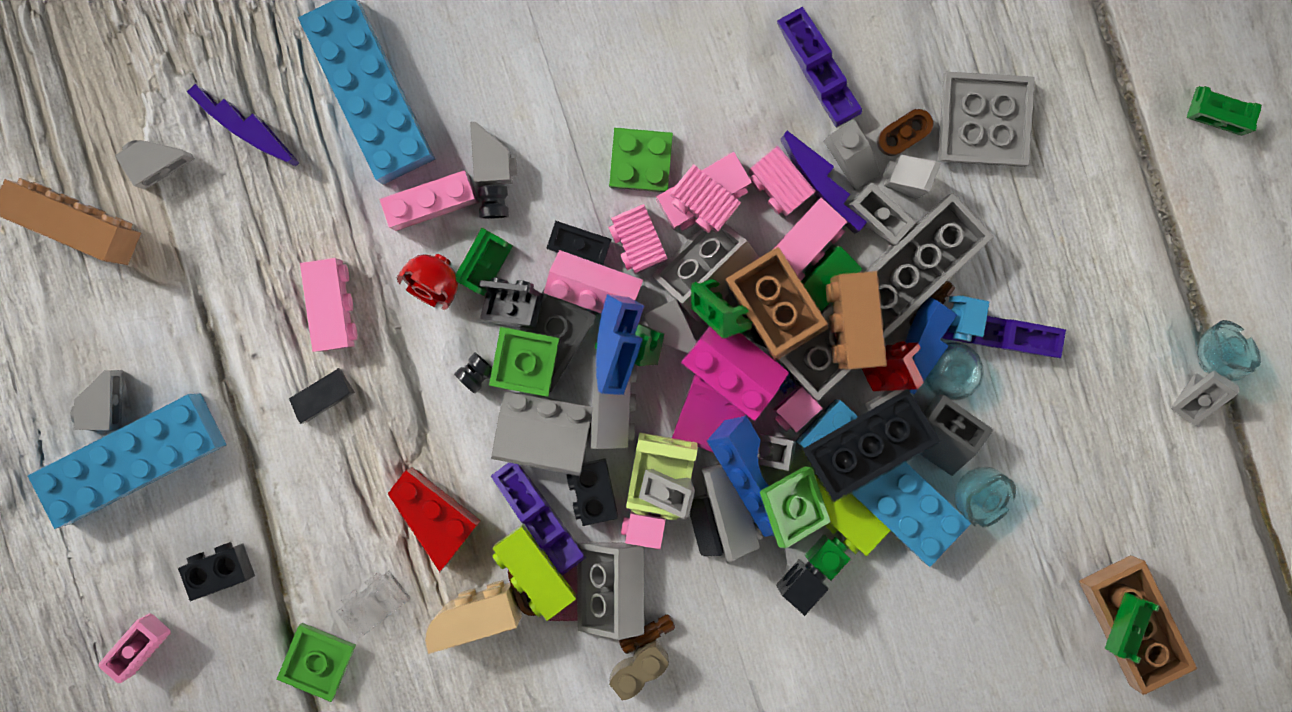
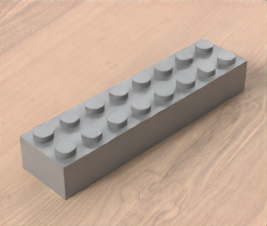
(906, 278)

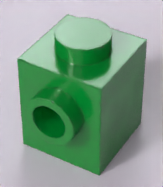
(828, 556)

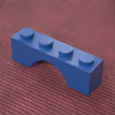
(736, 449)

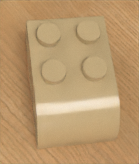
(474, 617)

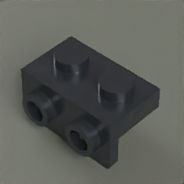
(511, 303)

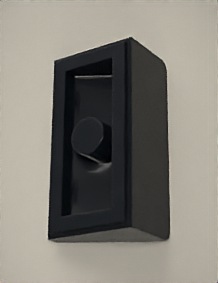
(321, 396)
(705, 527)

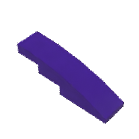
(819, 67)
(251, 130)
(815, 171)
(1018, 337)
(538, 517)

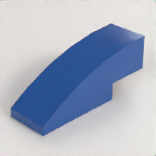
(927, 329)
(617, 343)

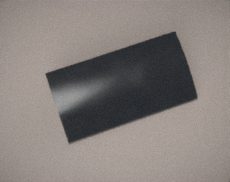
(871, 446)

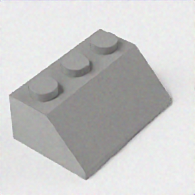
(702, 259)
(611, 416)
(542, 433)
(732, 517)
(611, 589)

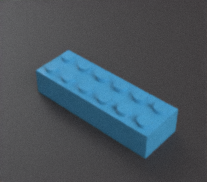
(366, 89)
(127, 460)
(899, 498)

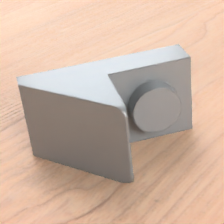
(1204, 396)
(776, 452)
(667, 492)

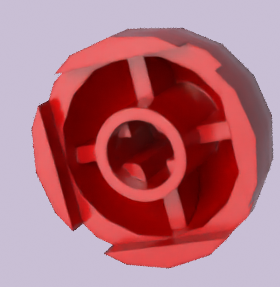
(430, 279)

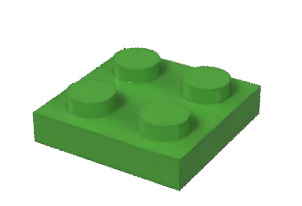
(640, 160)
(524, 361)
(795, 507)
(316, 662)

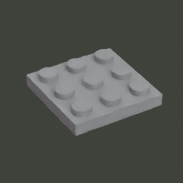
(986, 119)

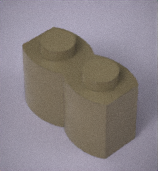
(631, 673)

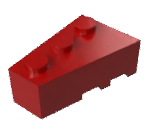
(432, 516)

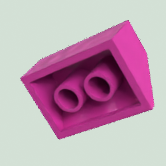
(736, 370)

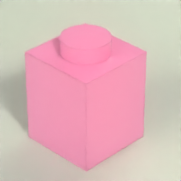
(796, 410)
(643, 530)

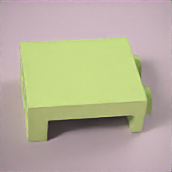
(664, 455)

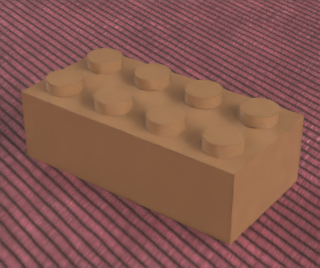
(68, 221)
(1162, 647)

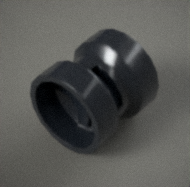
(493, 202)
(474, 373)

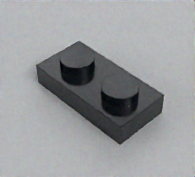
(578, 242)

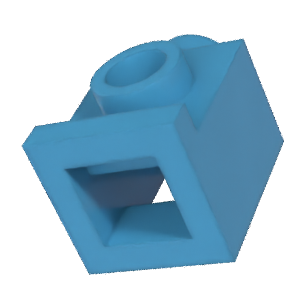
(970, 317)

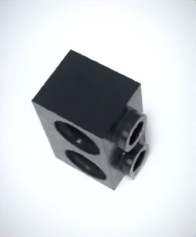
(601, 491)
(217, 574)
(802, 586)

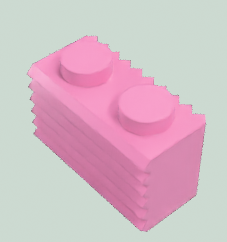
(780, 182)
(704, 200)
(638, 239)
(134, 648)

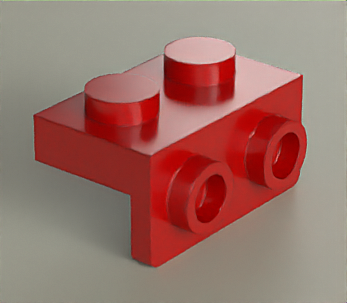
(899, 371)

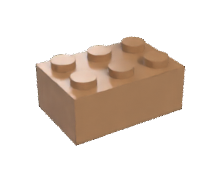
(777, 303)
(856, 320)

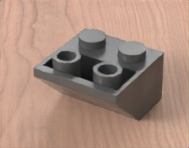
(959, 434)

